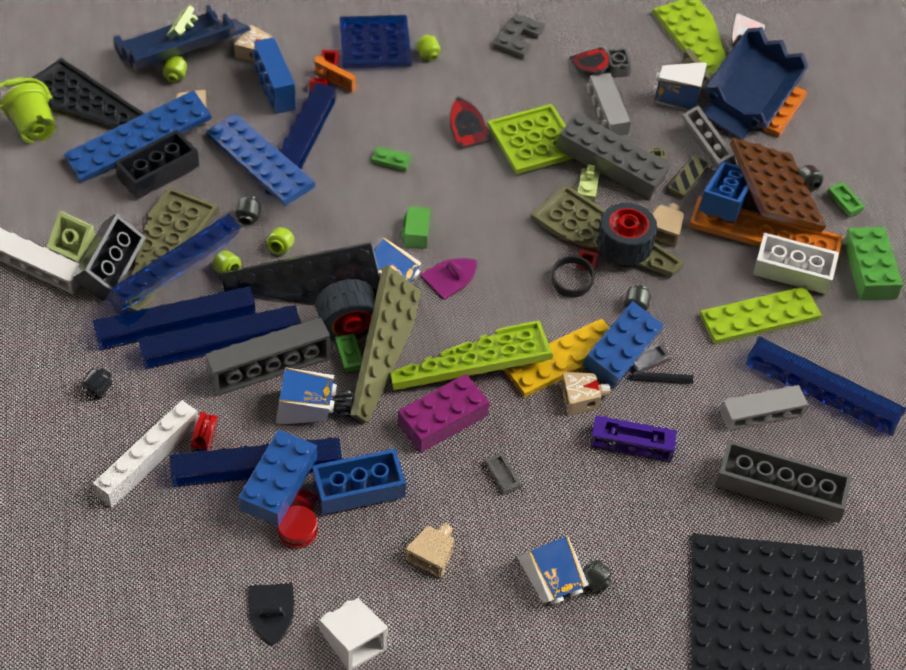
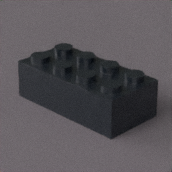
(157, 164)
(109, 256)

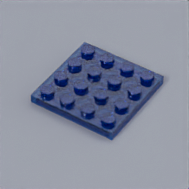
(375, 41)

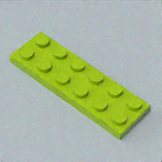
(760, 315)

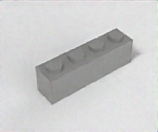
(608, 104)
(708, 137)
(763, 407)

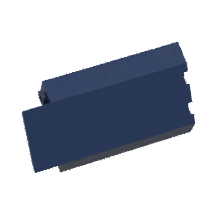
(157, 46)
(752, 83)

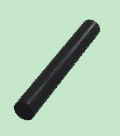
(662, 377)

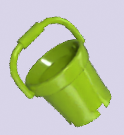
(28, 108)

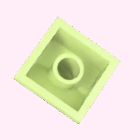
(71, 236)

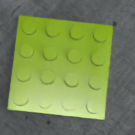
(530, 138)

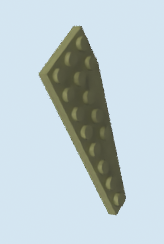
(577, 220)
(170, 223)
(387, 335)

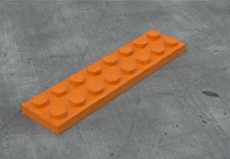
(751, 227)

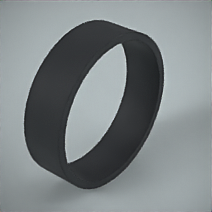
(577, 260)

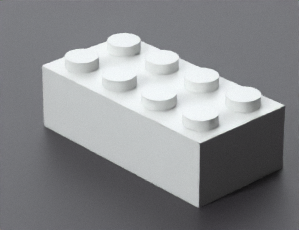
(796, 263)

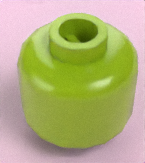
(428, 47)
(174, 69)
(280, 241)
(225, 261)

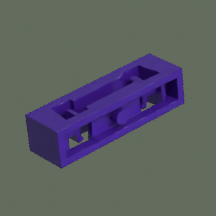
(633, 438)

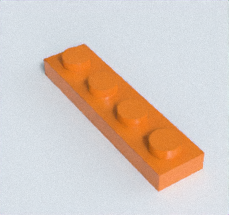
(786, 112)

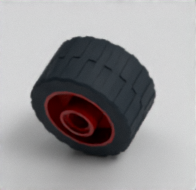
(626, 233)
(346, 308)

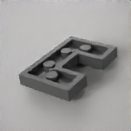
(509, 41)

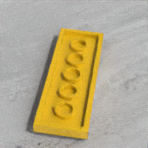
(567, 356)

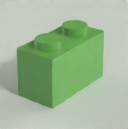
(417, 227)

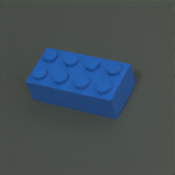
(274, 75)
(725, 193)
(622, 344)
(277, 478)
(359, 481)

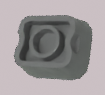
(619, 63)

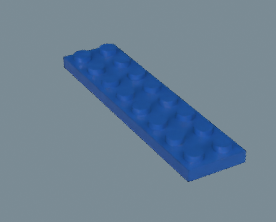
(101, 152)
(261, 159)

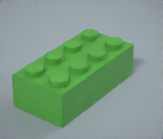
(872, 263)

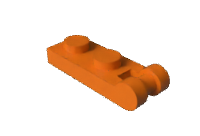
(334, 74)

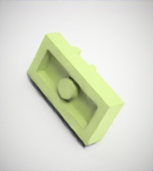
(182, 20)
(589, 182)

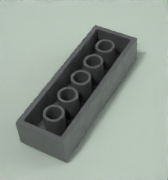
(612, 155)
(268, 356)
(784, 481)

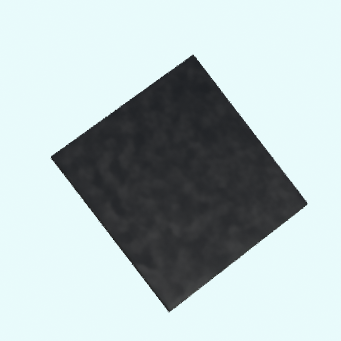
(777, 606)

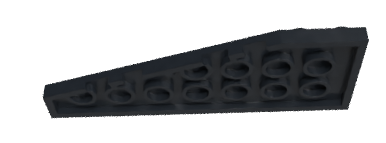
(84, 97)
(306, 275)

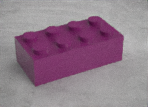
(443, 413)

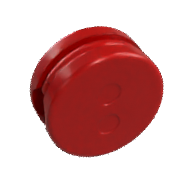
(204, 431)
(298, 527)

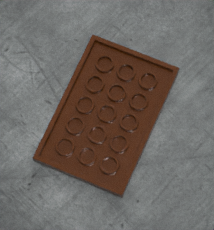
(776, 186)

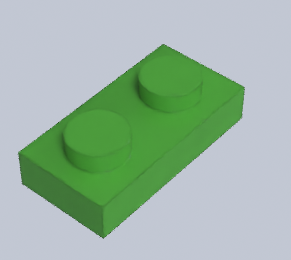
(391, 159)
(846, 199)
(349, 352)

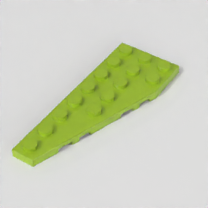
(693, 28)
(505, 349)

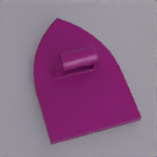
(450, 276)

